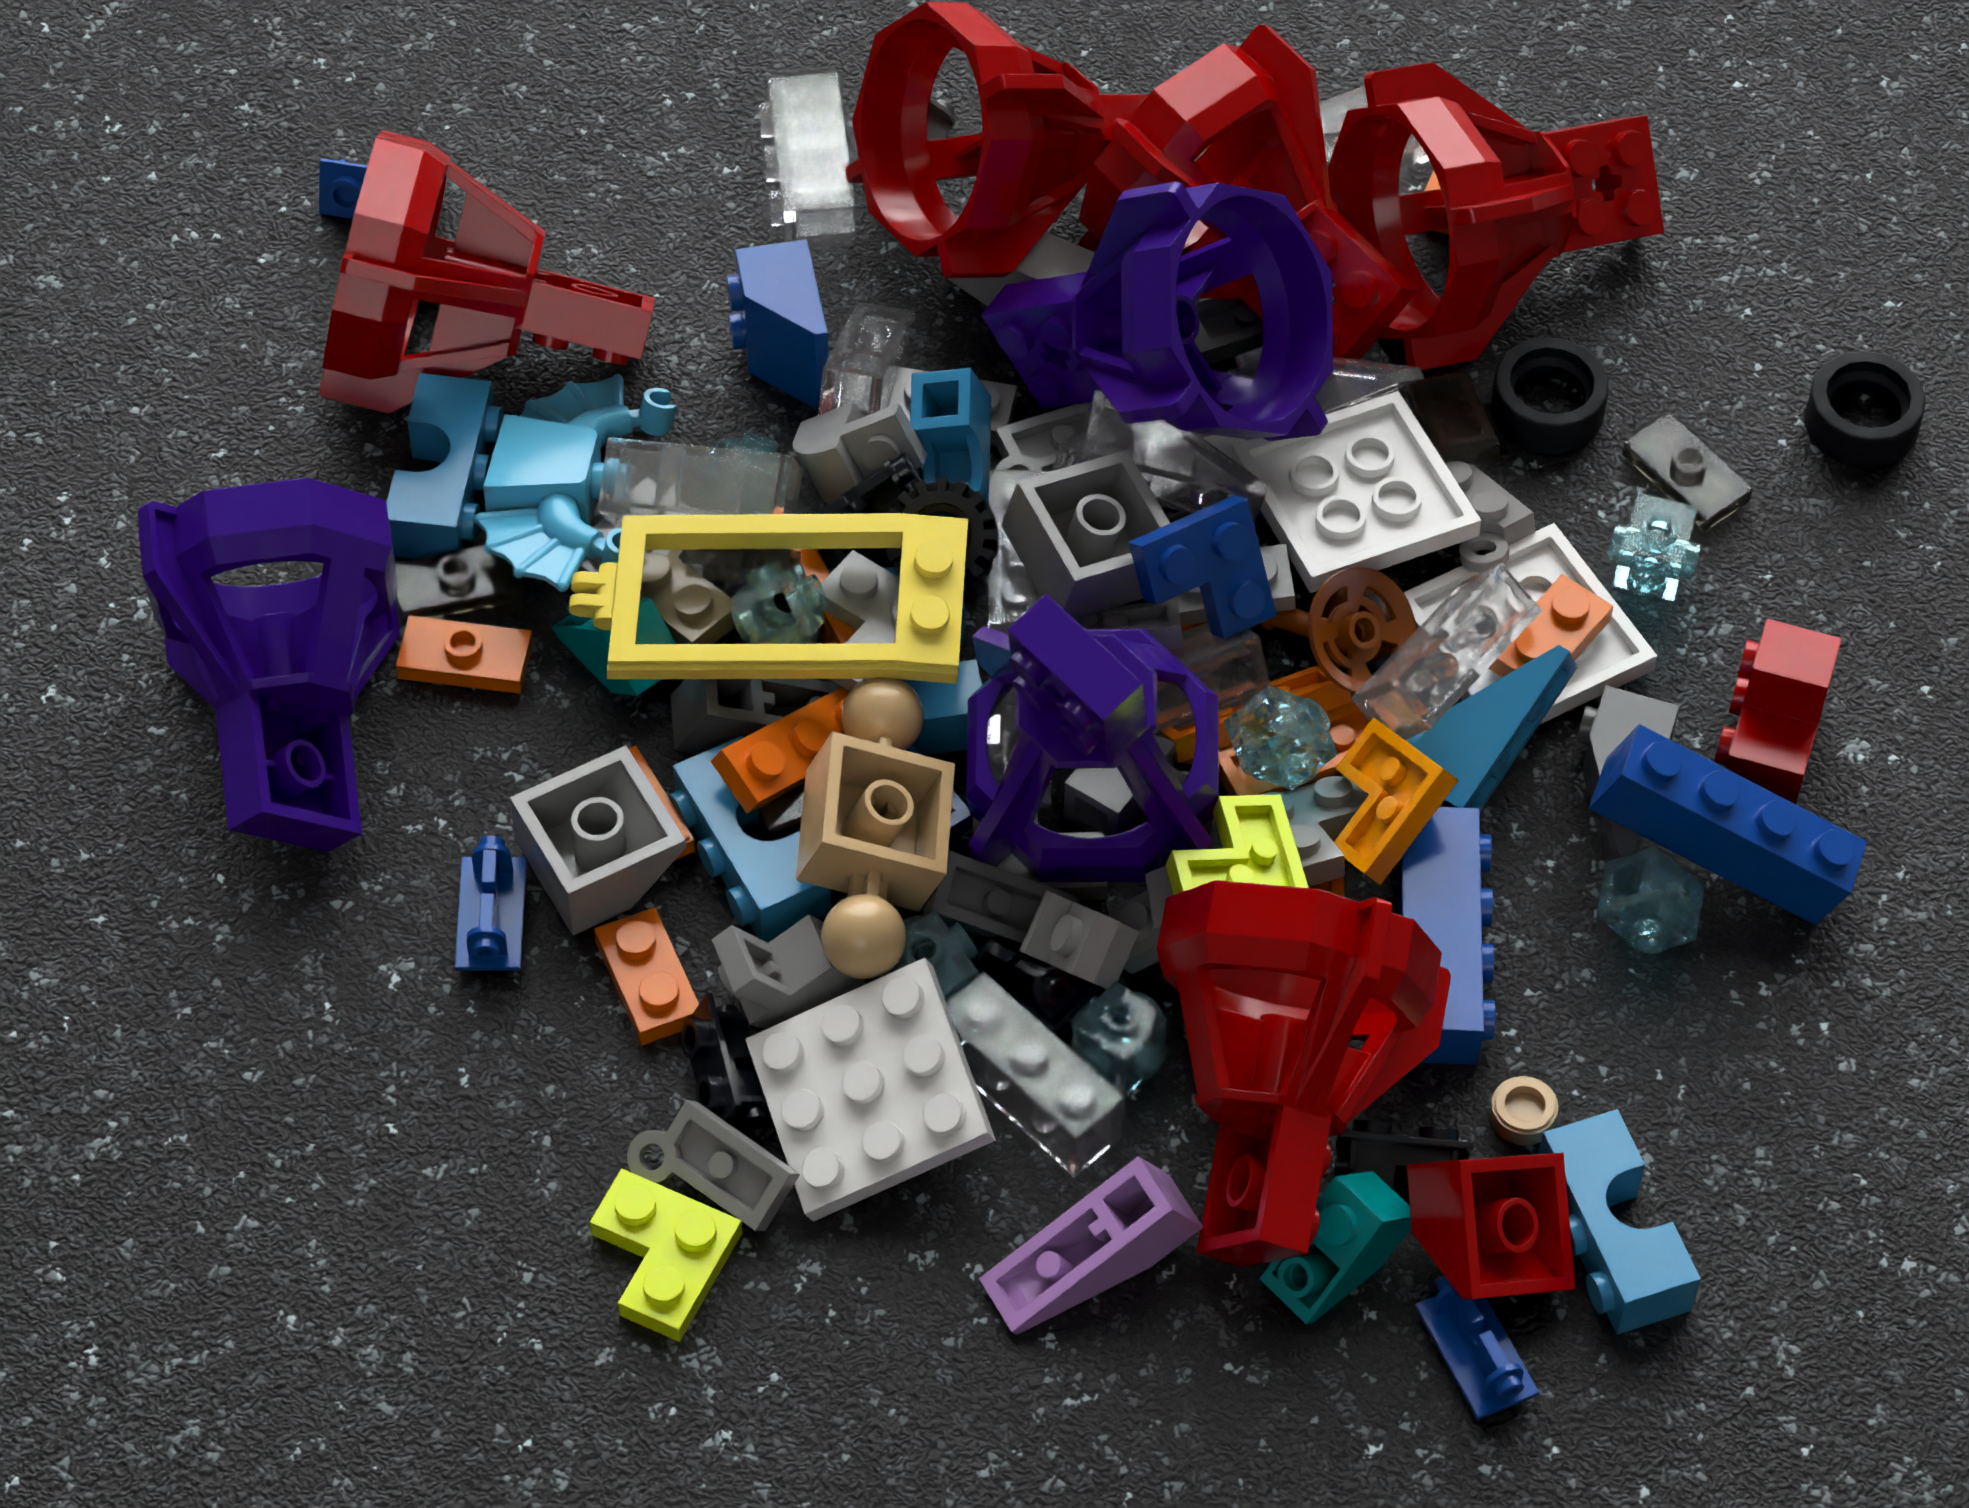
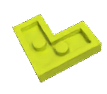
(1254, 844)
(680, 1245)

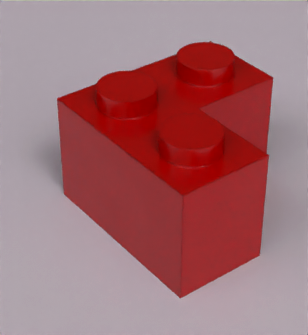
(1779, 706)

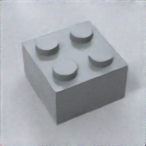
(1077, 528)

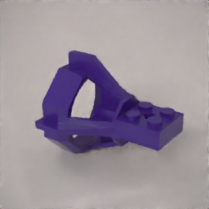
(1135, 316)
(277, 656)
(1085, 705)

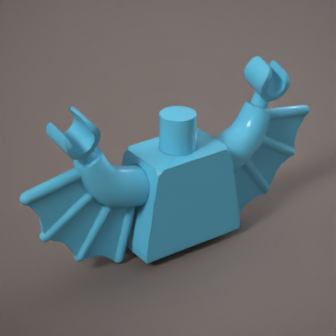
(551, 473)

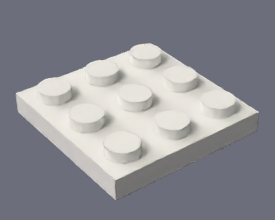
(1359, 492)
(1537, 562)
(869, 1089)

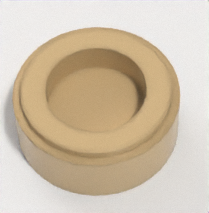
(1523, 1110)

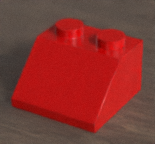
(1495, 1223)

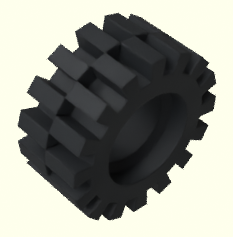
(960, 502)

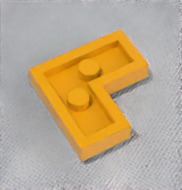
(1402, 798)

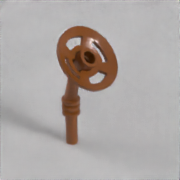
(1346, 628)

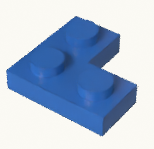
(1212, 551)

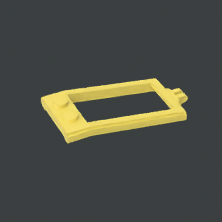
(926, 605)

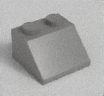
(596, 838)

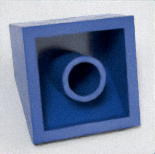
(779, 318)

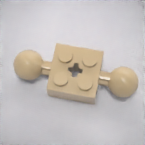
(874, 825)

